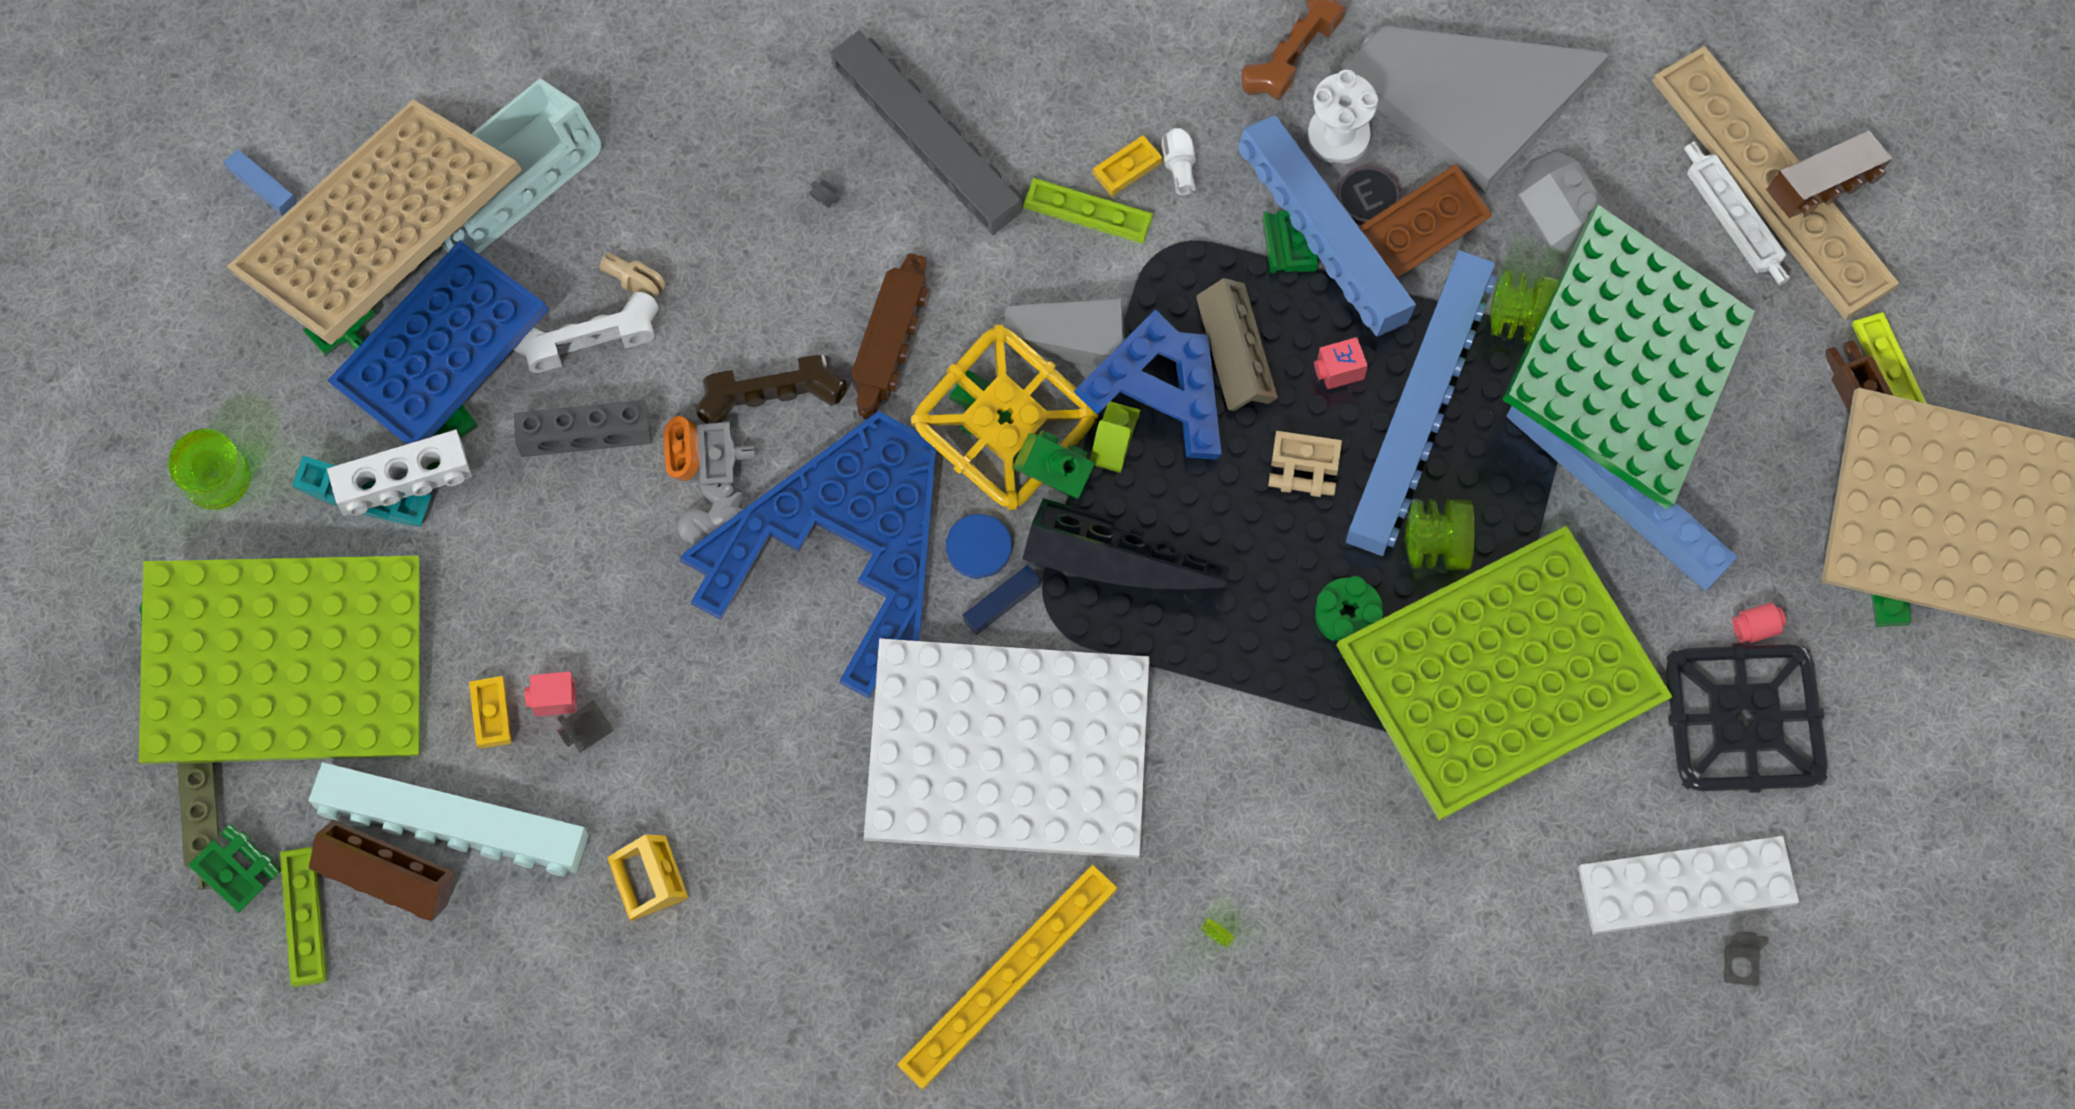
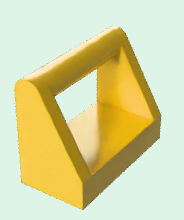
(661, 872)

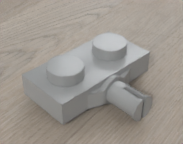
(719, 453)

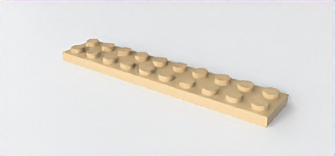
(1753, 156)

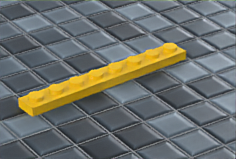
(1007, 977)

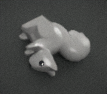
(698, 524)

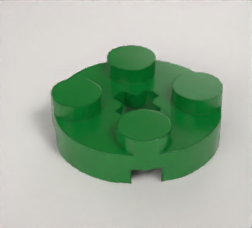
(1348, 591)

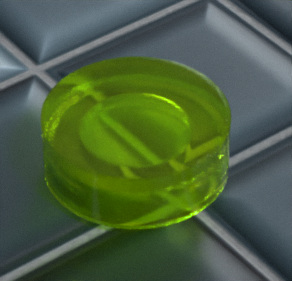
(1217, 933)

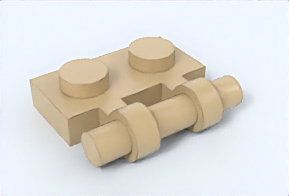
(1305, 454)

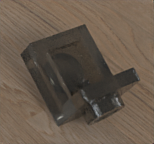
(584, 727)

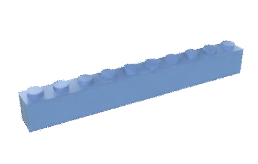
(1420, 404)

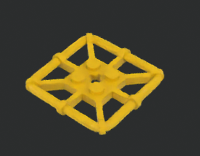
(983, 418)

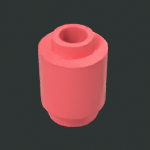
(1759, 623)

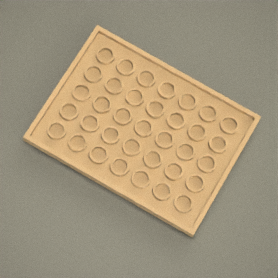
(373, 220)
(1956, 514)

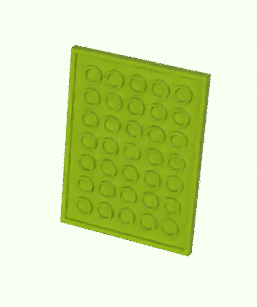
(280, 659)
(1503, 672)

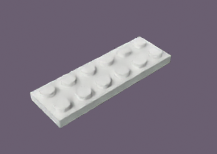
(1688, 885)

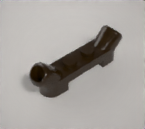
(813, 377)

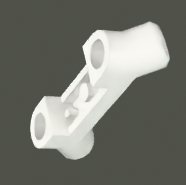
(631, 325)

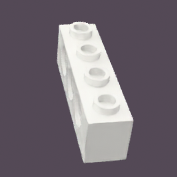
(384, 466)

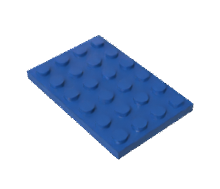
(438, 345)

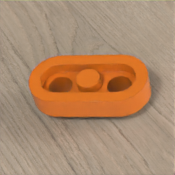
(680, 452)

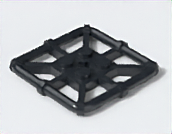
(1730, 733)

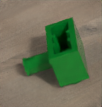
(1053, 464)

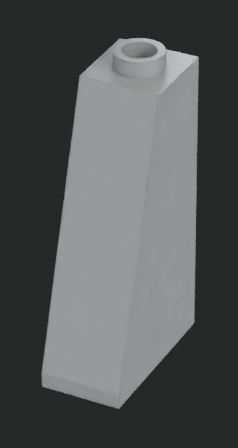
(1069, 330)

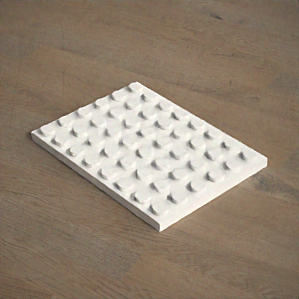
(1007, 748)

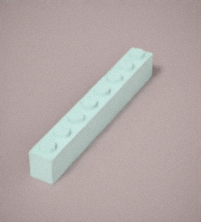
(448, 818)

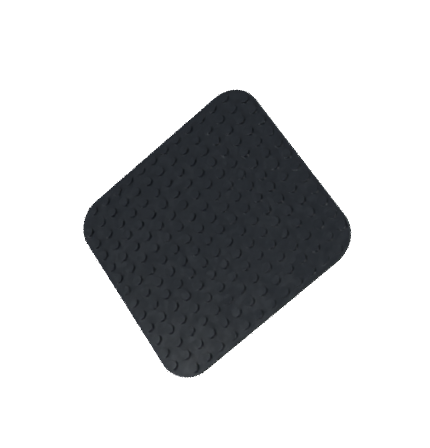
(1285, 545)

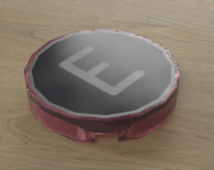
(1367, 193)

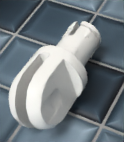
(1179, 158)

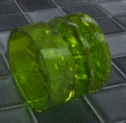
(1519, 304)
(197, 456)
(1440, 534)

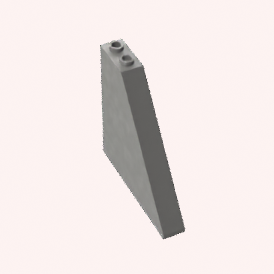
(1472, 95)

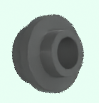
(824, 193)

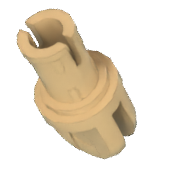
(633, 276)

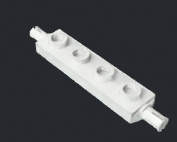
(1736, 214)

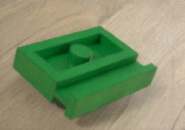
(1286, 245)

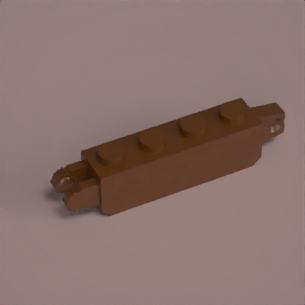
(888, 334)
(1858, 373)

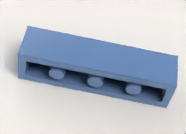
(260, 182)

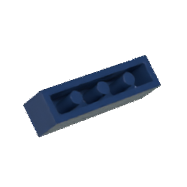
(1001, 600)

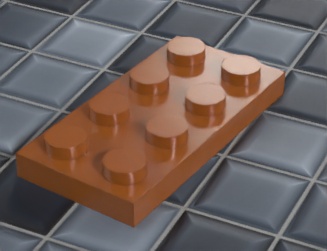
(1426, 221)

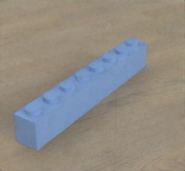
(1326, 226)
(1668, 530)

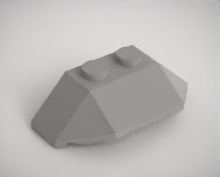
(1558, 199)

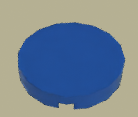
(978, 546)

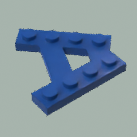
(1191, 403)

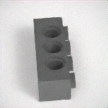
(582, 428)

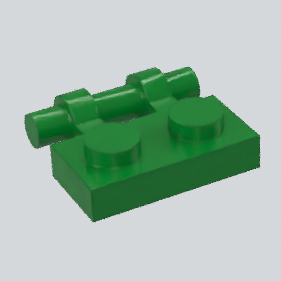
(226, 875)

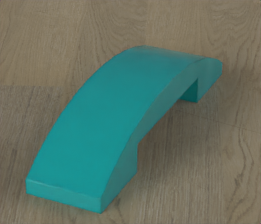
(314, 481)

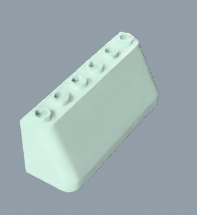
(550, 144)

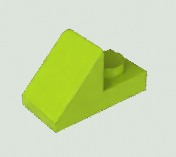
(1114, 436)

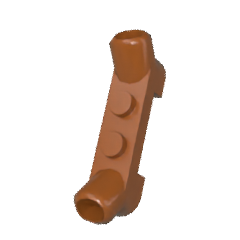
(1279, 74)

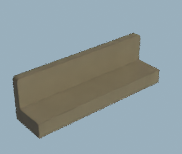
(1236, 344)

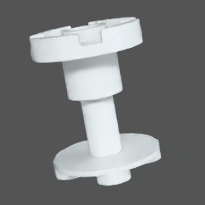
(1342, 117)

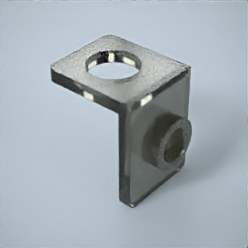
(1745, 945)

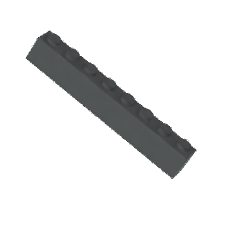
(927, 132)

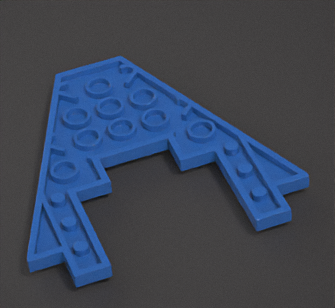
(866, 490)

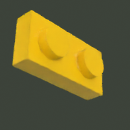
(1127, 165)
(490, 712)

